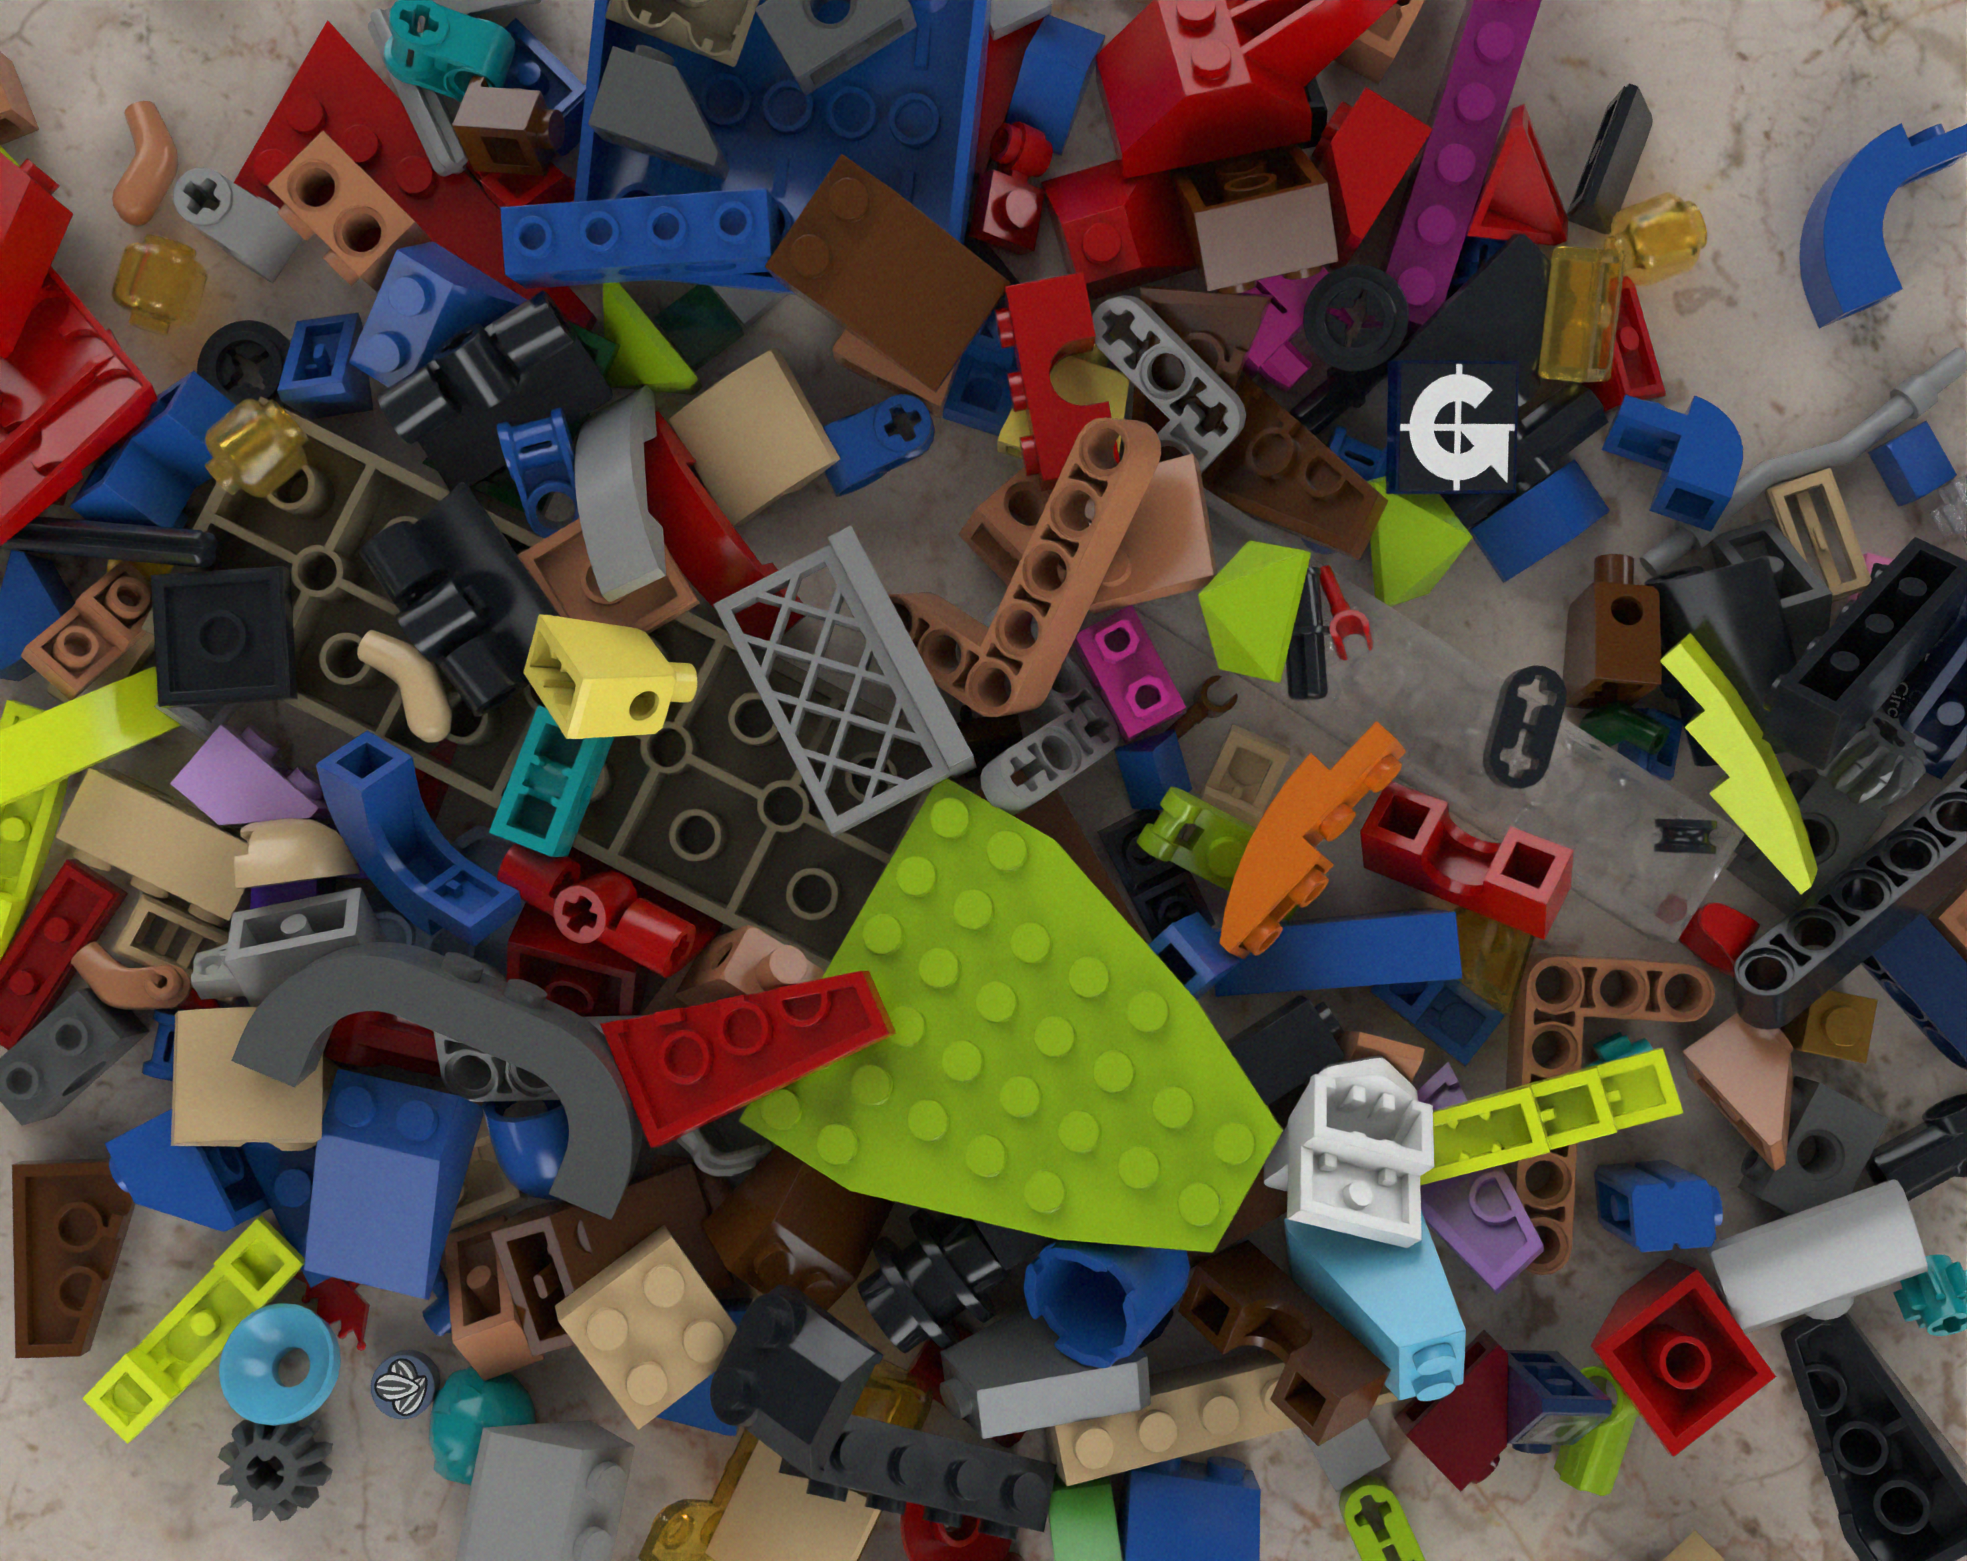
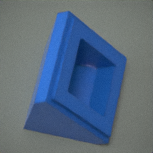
(1663, 762)
(1151, 769)

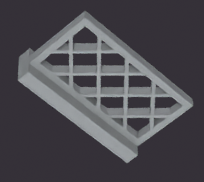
(896, 657)

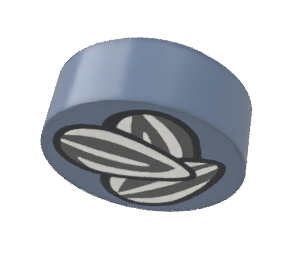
(405, 1384)

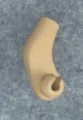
(419, 683)

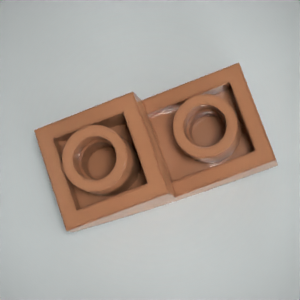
(93, 632)

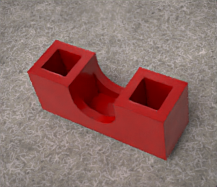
(1044, 325)
(1509, 881)

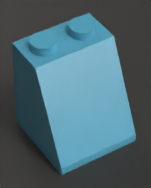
(1388, 1300)

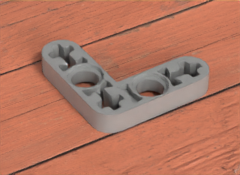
(1184, 427)
(1062, 731)

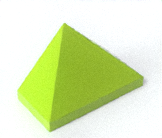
(644, 352)
(1413, 544)
(1254, 608)

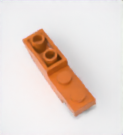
(1282, 857)

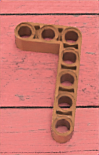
(1035, 586)
(1564, 1016)

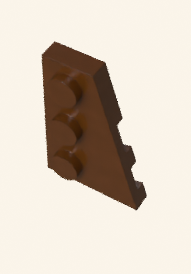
(1216, 329)
(1293, 479)
(65, 1252)

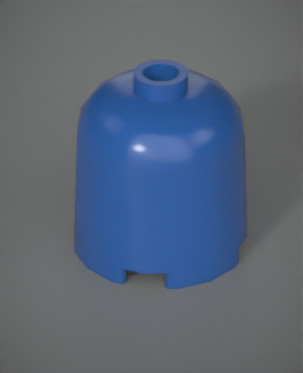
(1103, 1295)

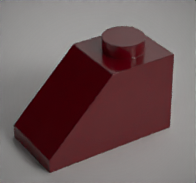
(1469, 1425)

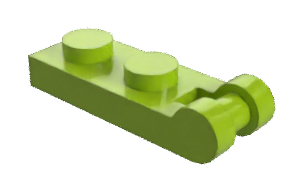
(1212, 848)

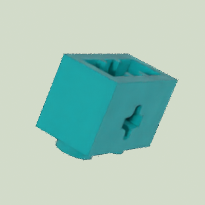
(549, 787)

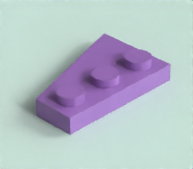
(1478, 1210)

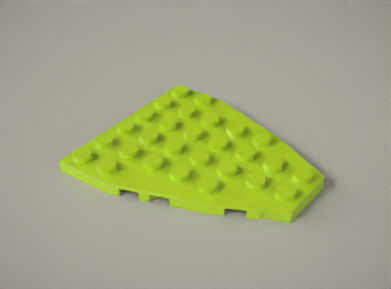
(1035, 1054)

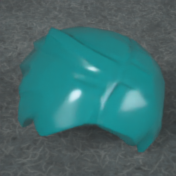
(462, 1412)

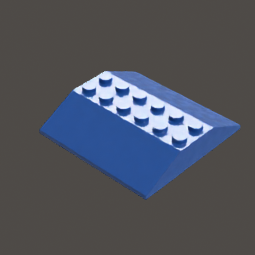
(896, 114)

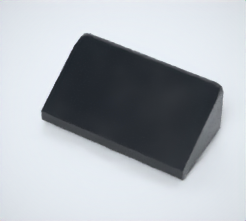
(1612, 161)

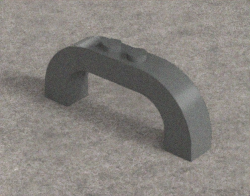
(480, 1011)

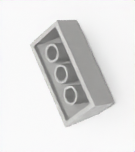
(546, 1493)

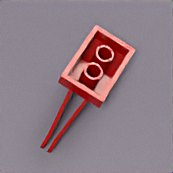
(1219, 76)

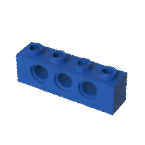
(640, 238)

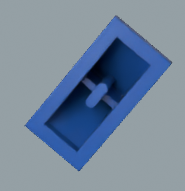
(1054, 78)
(318, 370)
(1539, 521)
(29, 603)

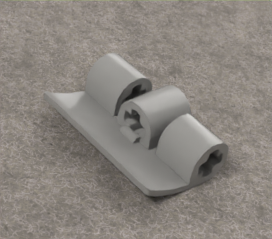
(1818, 1258)

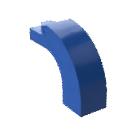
(1842, 236)
(394, 840)

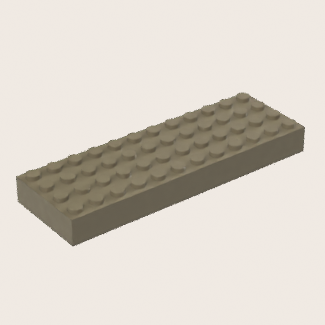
(693, 811)

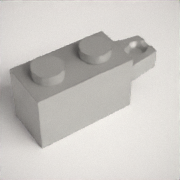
(280, 940)

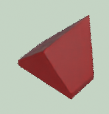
(1519, 189)

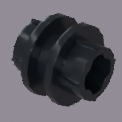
(931, 1281)

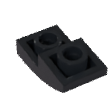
(1157, 888)

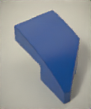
(980, 385)
(1443, 1013)

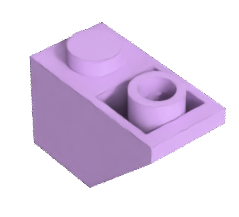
(244, 782)

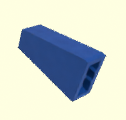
(1351, 953)

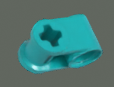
(447, 50)

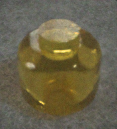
(1658, 237)
(159, 284)
(255, 448)

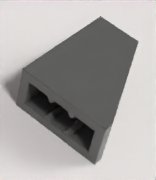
(1018, 1380)

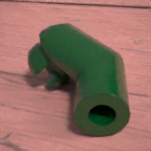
(1622, 722)

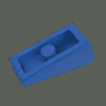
(538, 69)

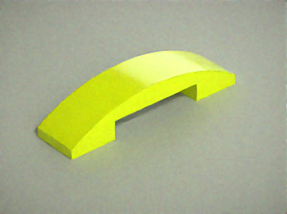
(25, 838)
(195, 1330)

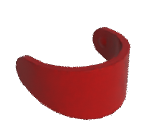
(1719, 935)

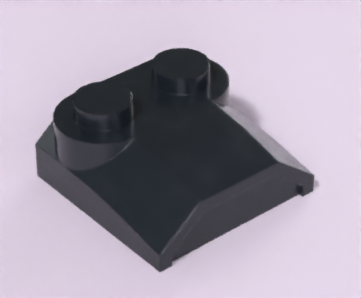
(792, 1377)

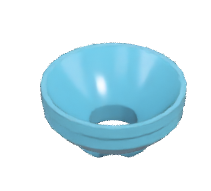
(253, 1357)

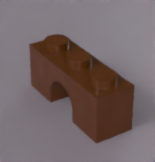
(1327, 1372)

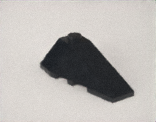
(1883, 1456)

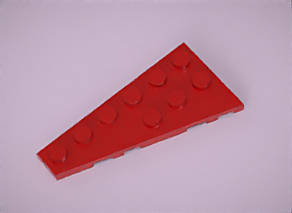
(364, 117)

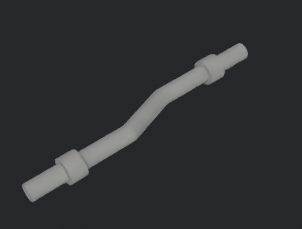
(1907, 400)

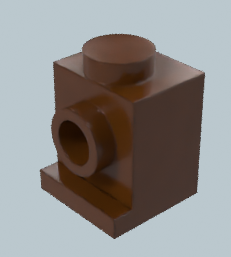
(508, 129)

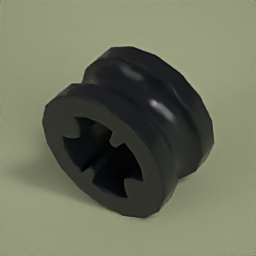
(1685, 836)

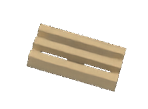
(1841, 523)

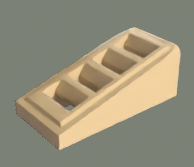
(148, 907)

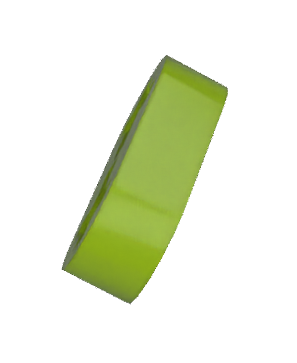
(1396, 1530)

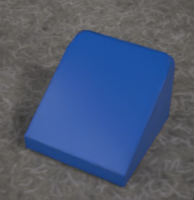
(1912, 464)

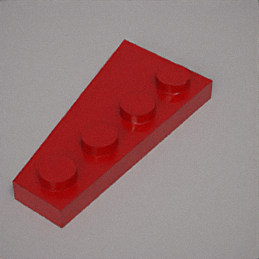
(727, 1053)

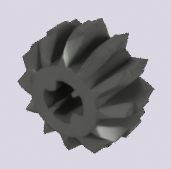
(1877, 763)
(260, 1483)

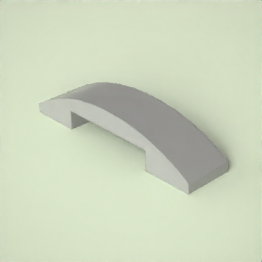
(611, 495)

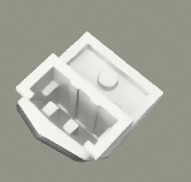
(1356, 1153)

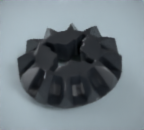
(1341, 290)
(253, 342)

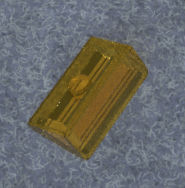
(1581, 314)

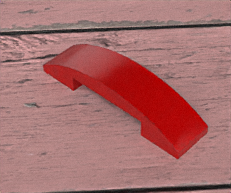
(701, 535)

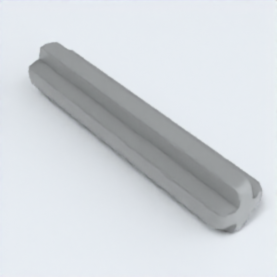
(424, 108)

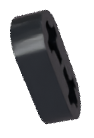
(1540, 731)

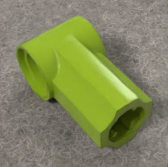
(1597, 1456)

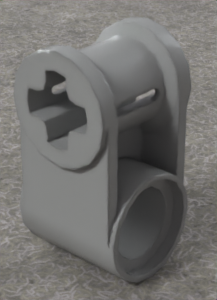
(241, 225)

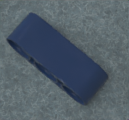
(1927, 983)

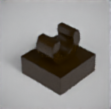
(988, 736)

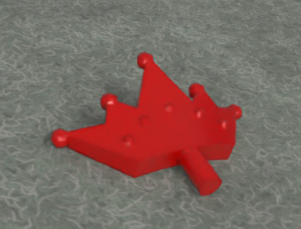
(338, 1303)

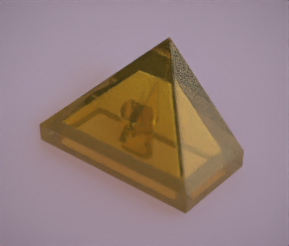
(1492, 958)

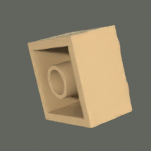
(648, 1326)

